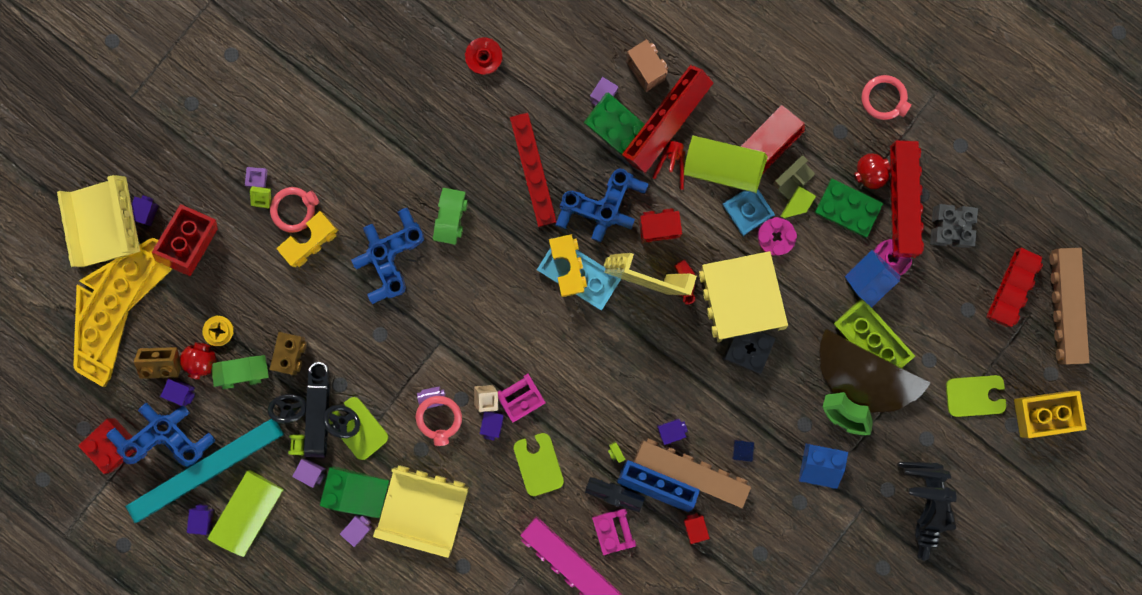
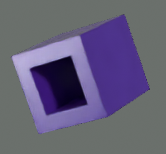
(144, 210)
(178, 392)
(491, 425)
(672, 431)
(200, 520)

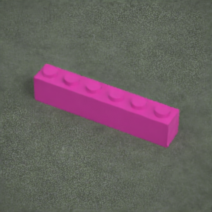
(565, 560)

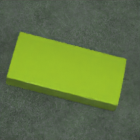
(725, 164)
(869, 331)
(245, 513)

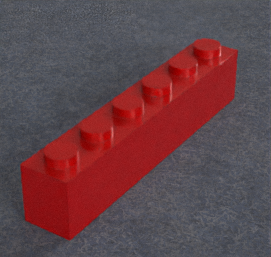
(668, 118)
(906, 199)

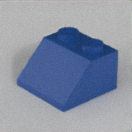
(872, 278)
(822, 466)

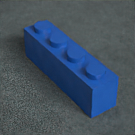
(658, 486)

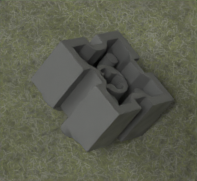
(954, 226)

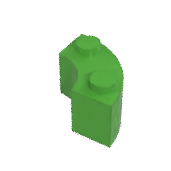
(447, 226)
(239, 371)
(847, 414)

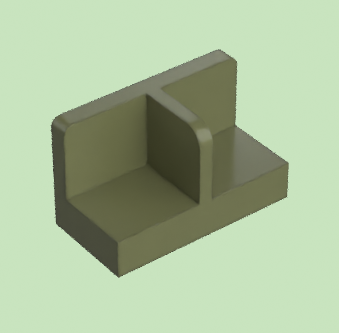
(793, 177)

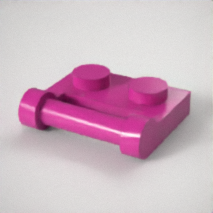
(523, 404)
(607, 532)

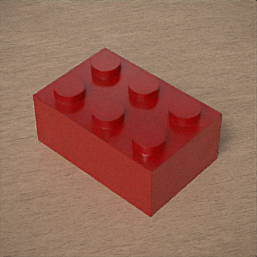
(185, 240)

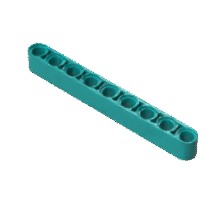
(204, 470)

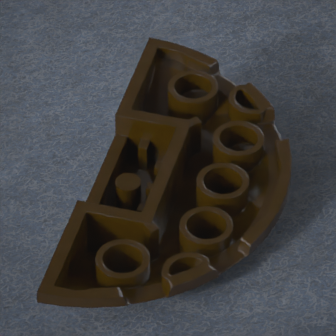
(866, 376)

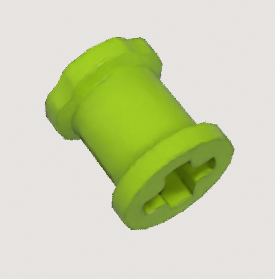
(297, 444)

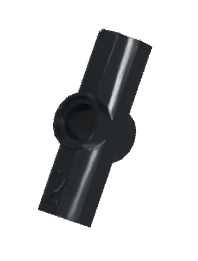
(614, 494)

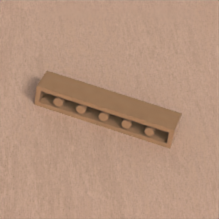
(1069, 306)
(691, 473)

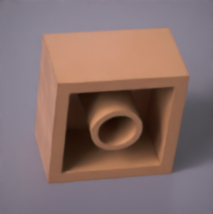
(646, 65)

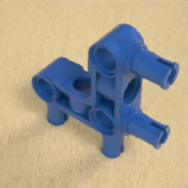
(592, 209)
(392, 245)
(150, 436)

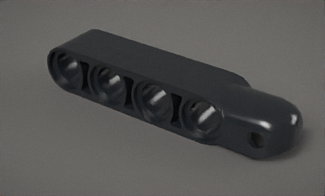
(317, 403)

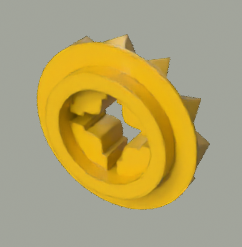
(211, 336)

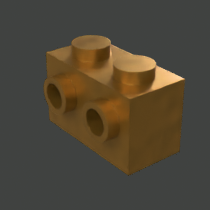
(284, 352)
(157, 362)

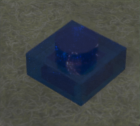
(743, 450)

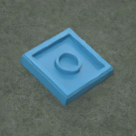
(748, 210)

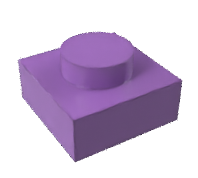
(256, 177)

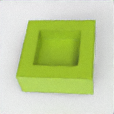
(260, 197)
(616, 453)

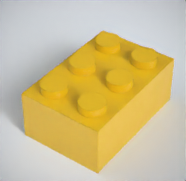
(1050, 414)

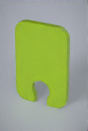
(970, 396)
(371, 433)
(541, 469)

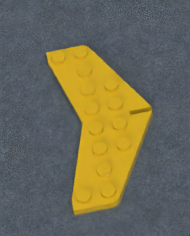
(104, 312)

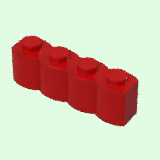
(1014, 287)

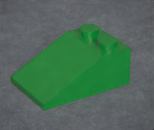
(354, 492)

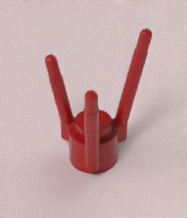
(674, 152)

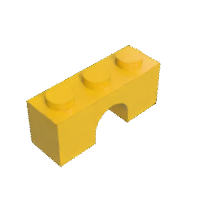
(321, 231)
(564, 248)

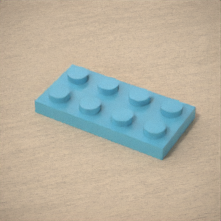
(599, 284)

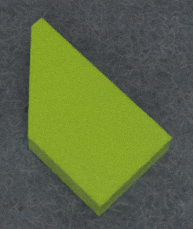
(798, 203)

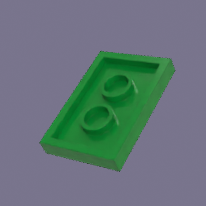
(614, 123)
(848, 208)

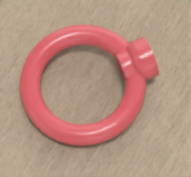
(902, 107)
(309, 199)
(440, 437)

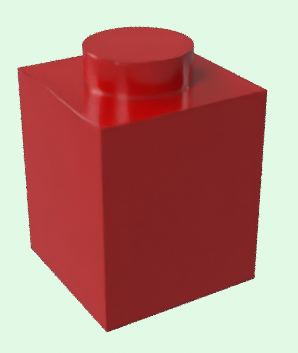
(695, 528)

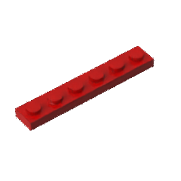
(533, 170)

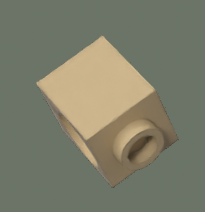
(486, 398)

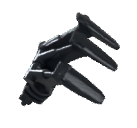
(937, 511)

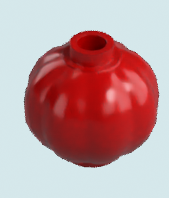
(872, 171)
(197, 360)

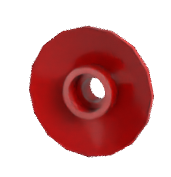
(481, 47)

